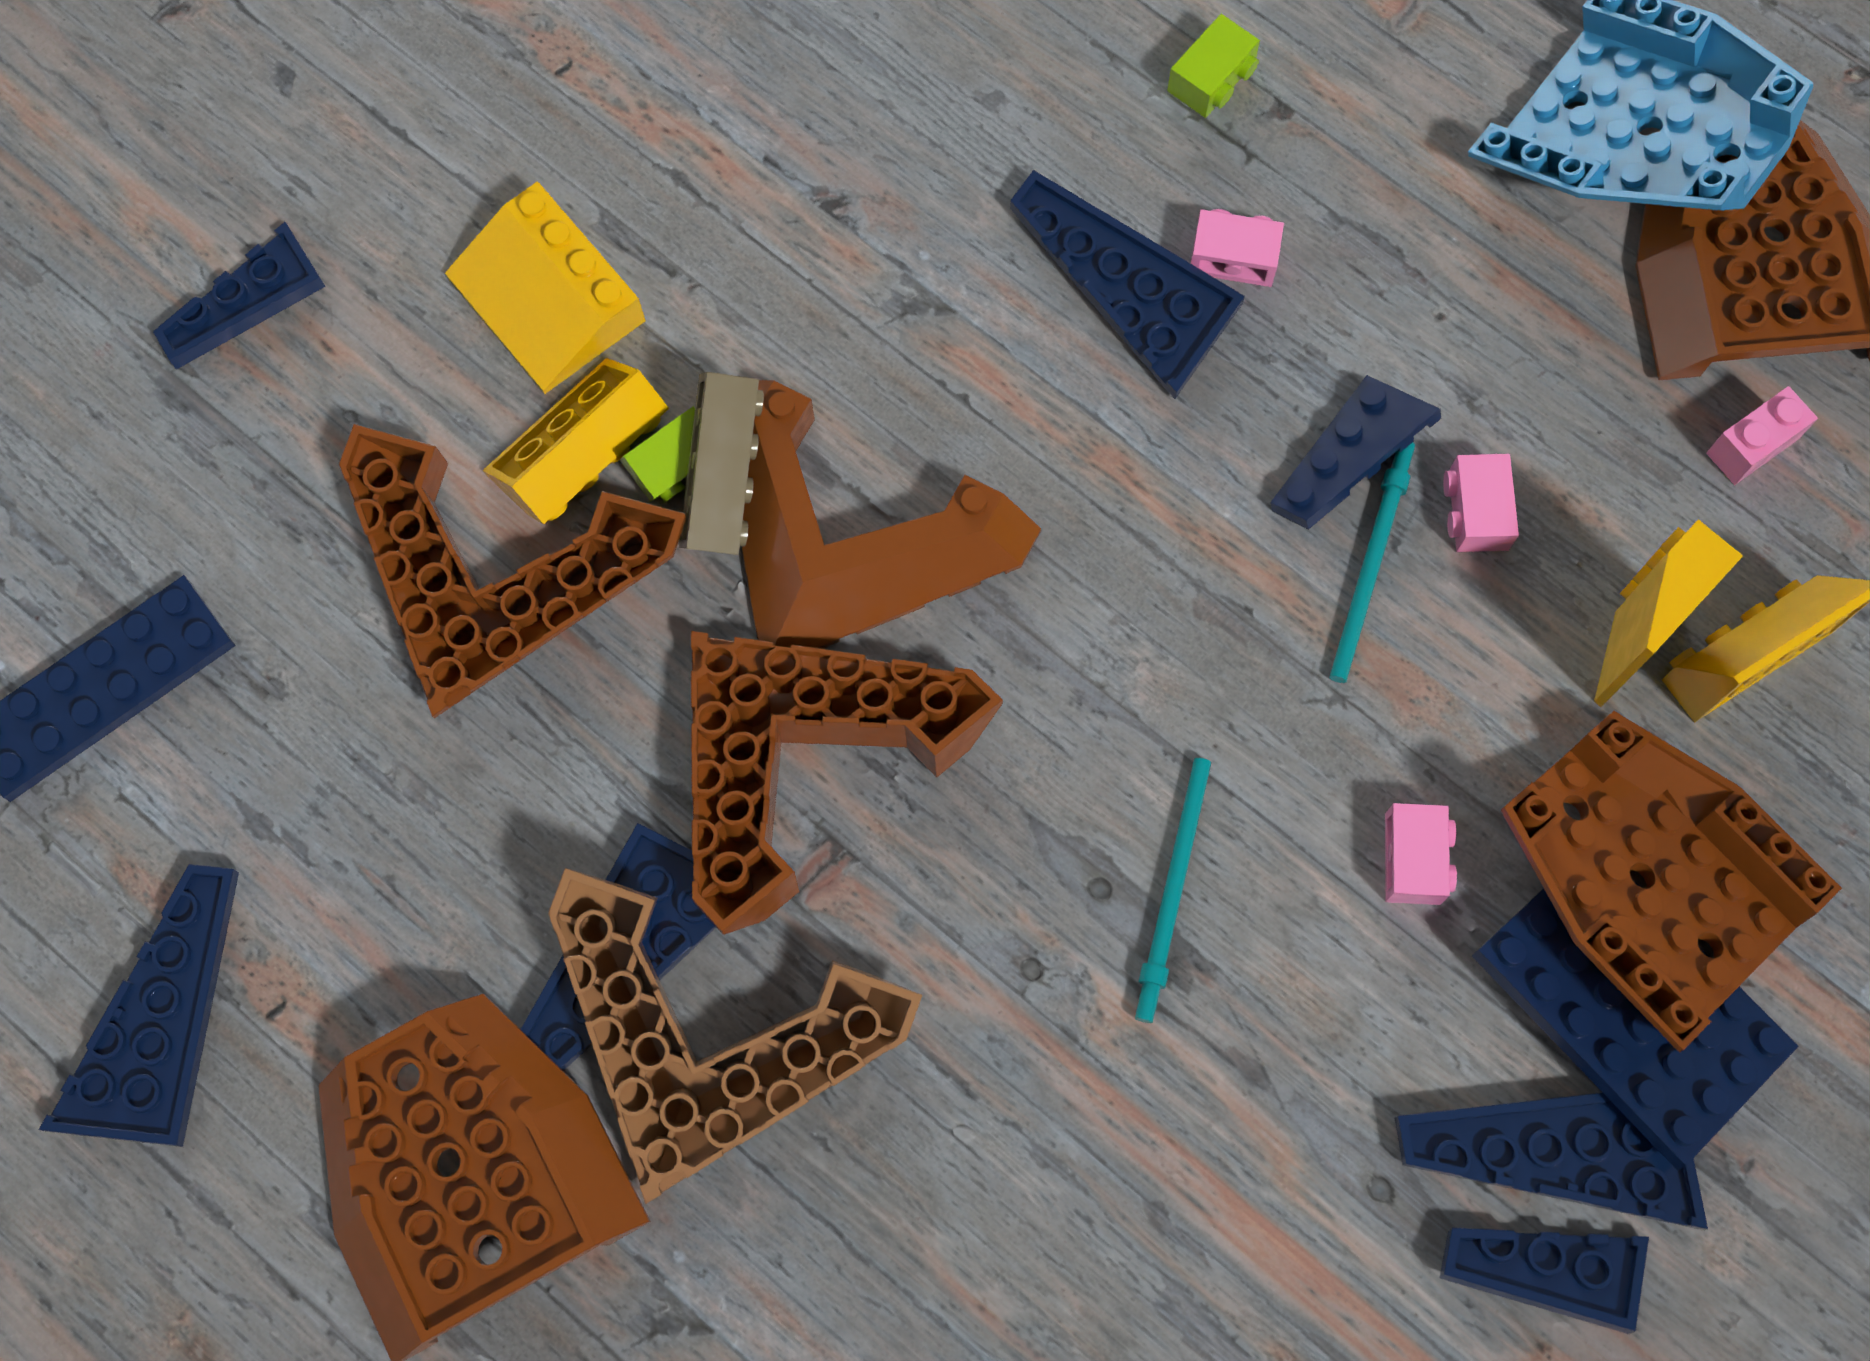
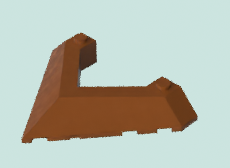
(825, 592)
(472, 634)
(764, 695)

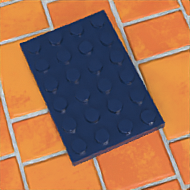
(1665, 1094)

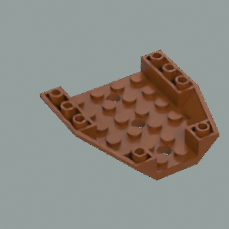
(1719, 283)
(1708, 864)
(528, 1171)

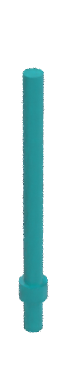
(1394, 486)
(1154, 973)

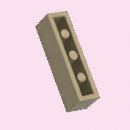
(720, 463)

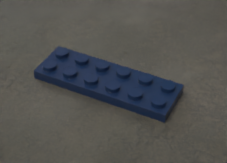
(105, 684)

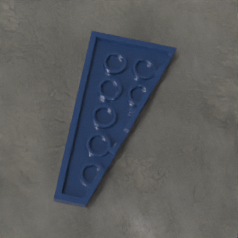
(1145, 292)
(675, 928)
(152, 1036)
(1556, 1149)

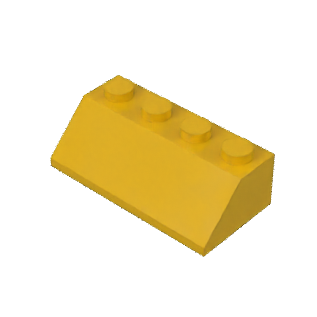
(577, 440)

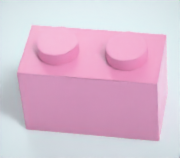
(1237, 247)
(1761, 435)
(1482, 503)
(1419, 854)

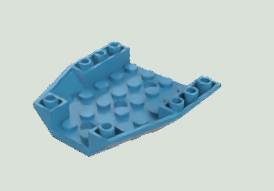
(1661, 70)

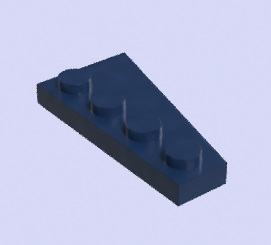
(255, 291)
(1352, 447)
(1570, 1275)

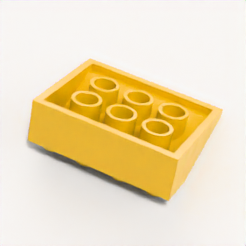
(544, 288)
(1661, 600)
(1763, 641)

